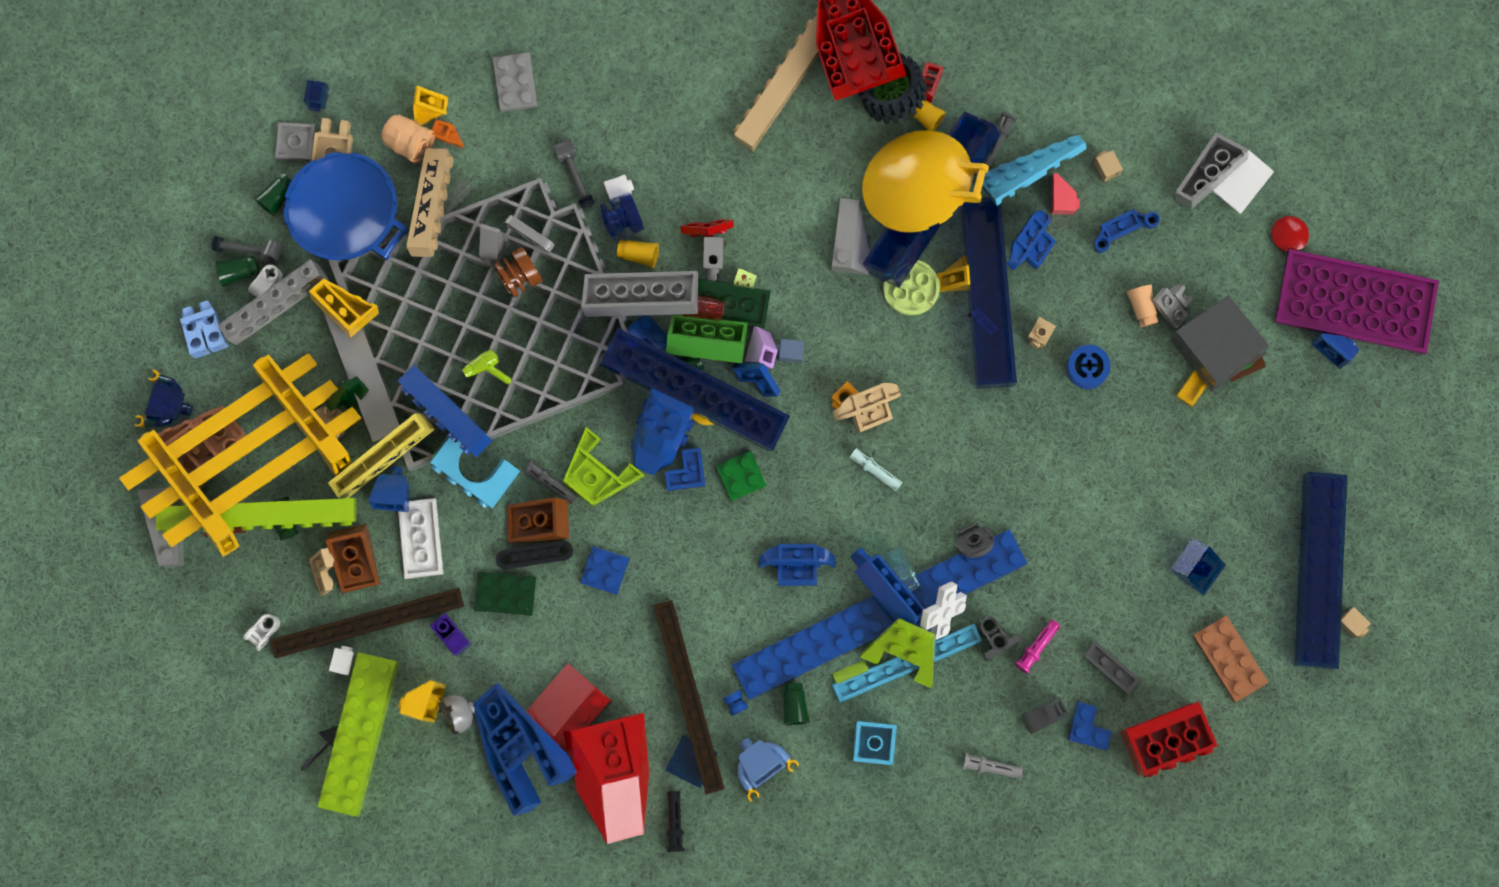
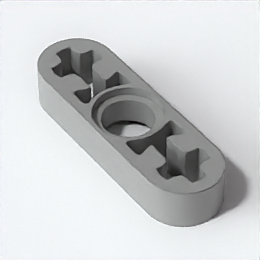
(529, 233)

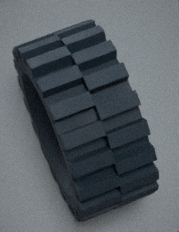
(897, 97)

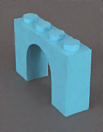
(488, 490)

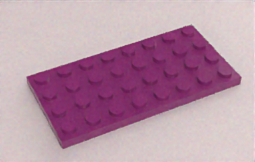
(1357, 301)

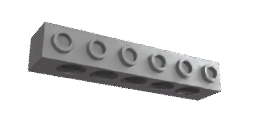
(272, 303)

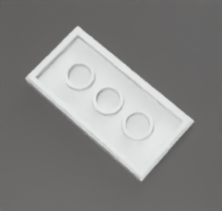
(421, 539)

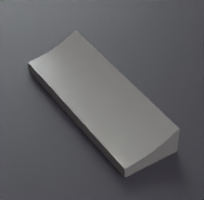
(640, 294)

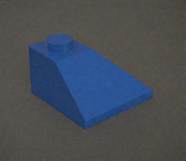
(1336, 348)

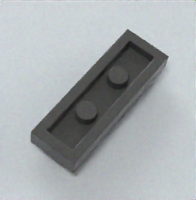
(1111, 668)

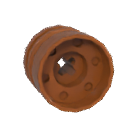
(518, 272)

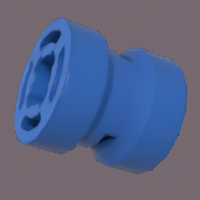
(737, 707)

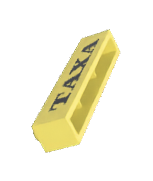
(381, 456)

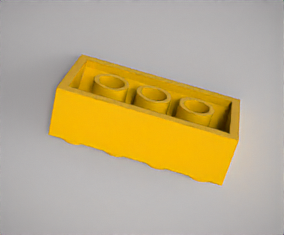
(423, 701)

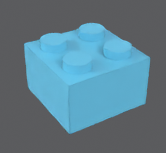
(874, 743)

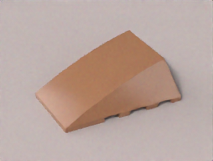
(208, 448)

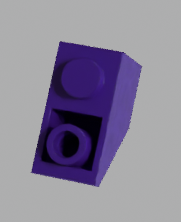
(450, 635)

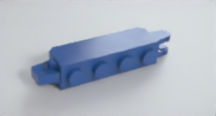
(887, 587)

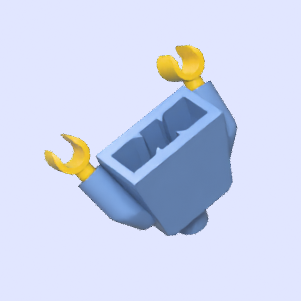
(760, 763)

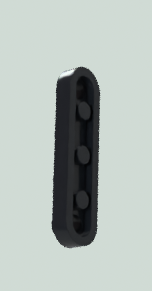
(534, 555)

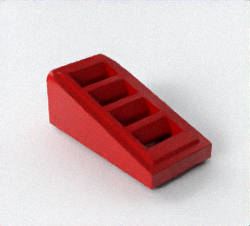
(935, 68)

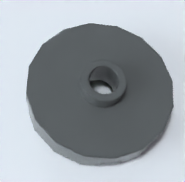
(974, 541)

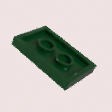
(505, 593)

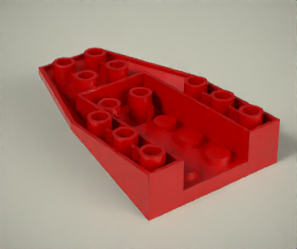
(856, 46)
(612, 774)

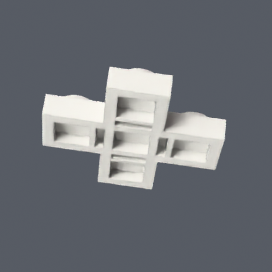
(947, 606)

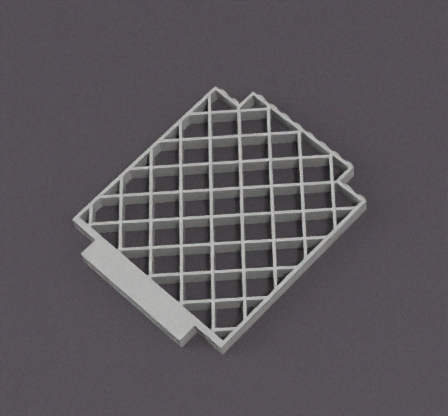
(360, 360)

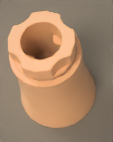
(1144, 309)

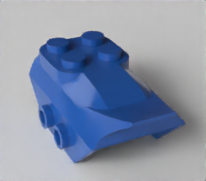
(660, 431)

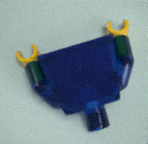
(164, 403)

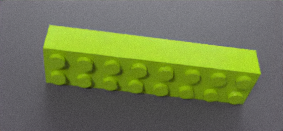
(358, 734)

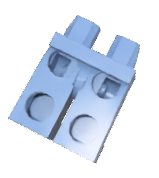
(202, 330)

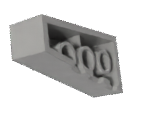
(1212, 167)
(164, 553)

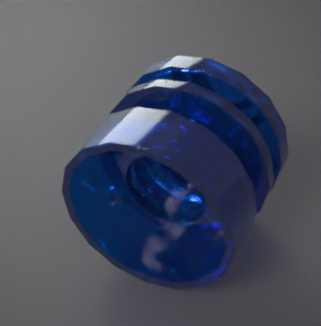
(621, 217)

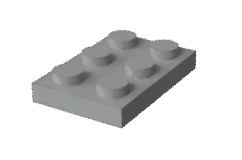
(515, 82)

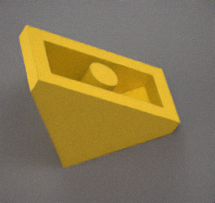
(428, 105)
(955, 277)

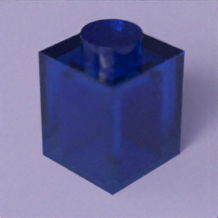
(316, 95)

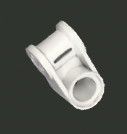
(264, 280)
(259, 634)

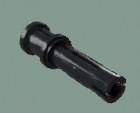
(675, 832)

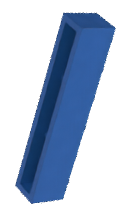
(447, 413)

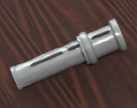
(982, 764)

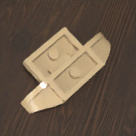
(869, 406)

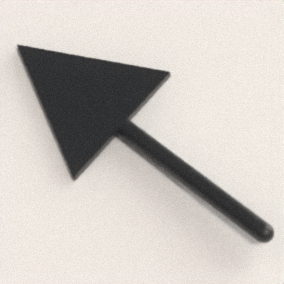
(329, 735)

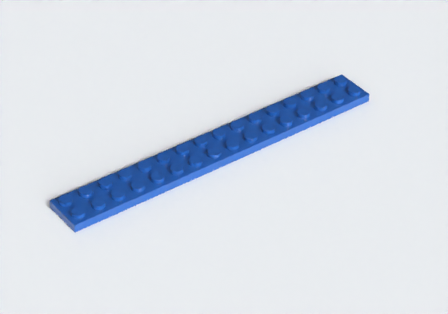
(869, 619)

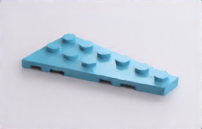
(1028, 169)

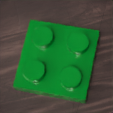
(741, 476)

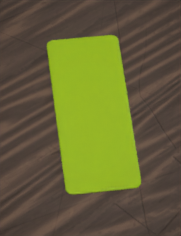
(850, 672)

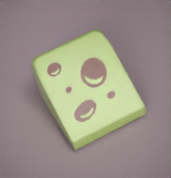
(744, 278)

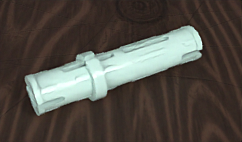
(875, 469)

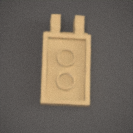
(329, 142)

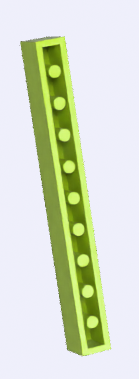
(272, 513)

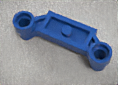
(1123, 225)

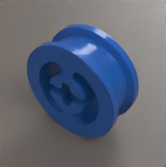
(1089, 381)

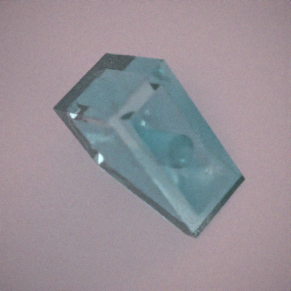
(901, 566)

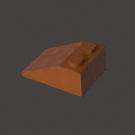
(538, 521)
(353, 558)

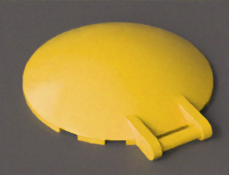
(920, 181)

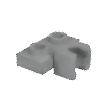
(1171, 304)

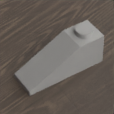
(491, 245)

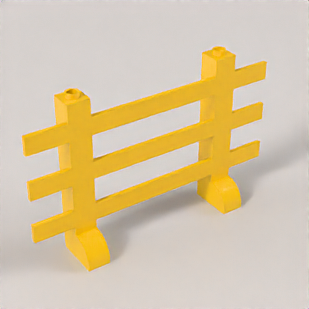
(186, 486)

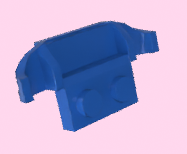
(1032, 242)
(797, 563)

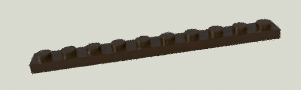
(367, 623)
(689, 697)

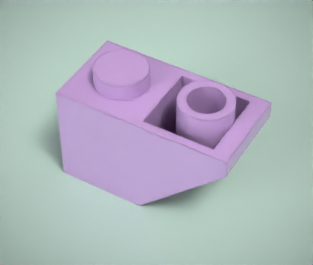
(761, 348)

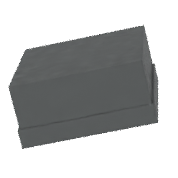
(1220, 343)

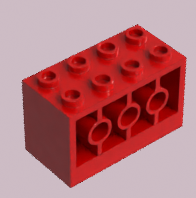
(1167, 726)

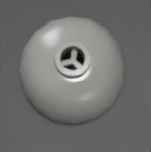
(457, 713)

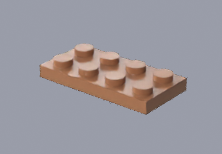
(1230, 659)

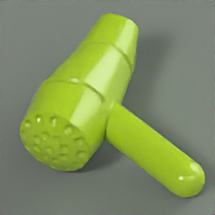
(486, 362)

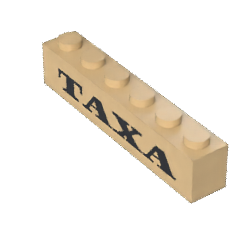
(429, 202)

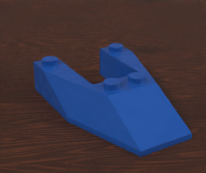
(508, 740)

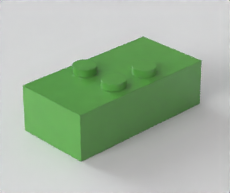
(707, 338)

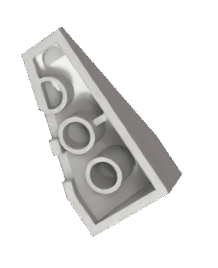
(851, 240)

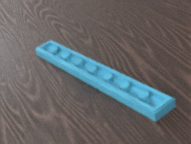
(898, 667)

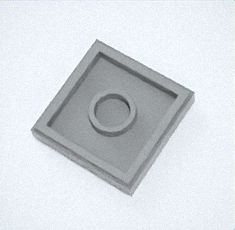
(294, 141)

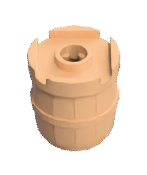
(407, 137)

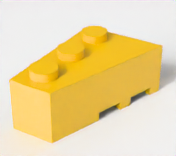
(343, 308)

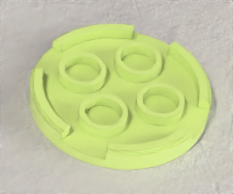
(917, 291)

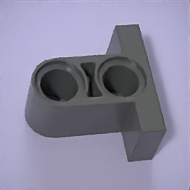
(991, 635)
(1045, 715)

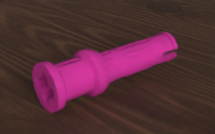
(1033, 653)

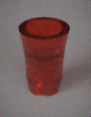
(708, 308)

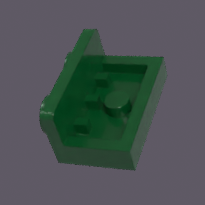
(345, 394)

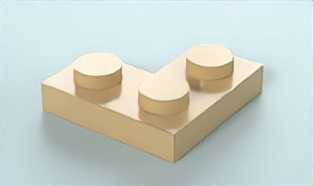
(320, 564)

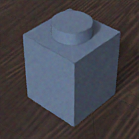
(790, 351)

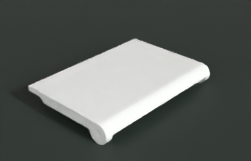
(1244, 183)

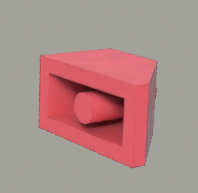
(1063, 197)

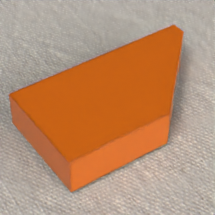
(447, 133)

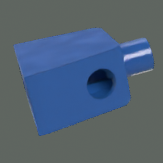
(391, 492)

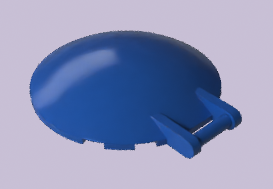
(342, 207)

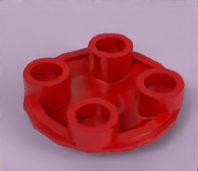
(1290, 233)

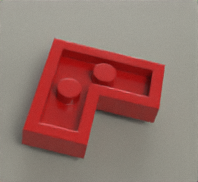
(707, 229)

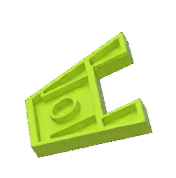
(591, 478)
(909, 644)

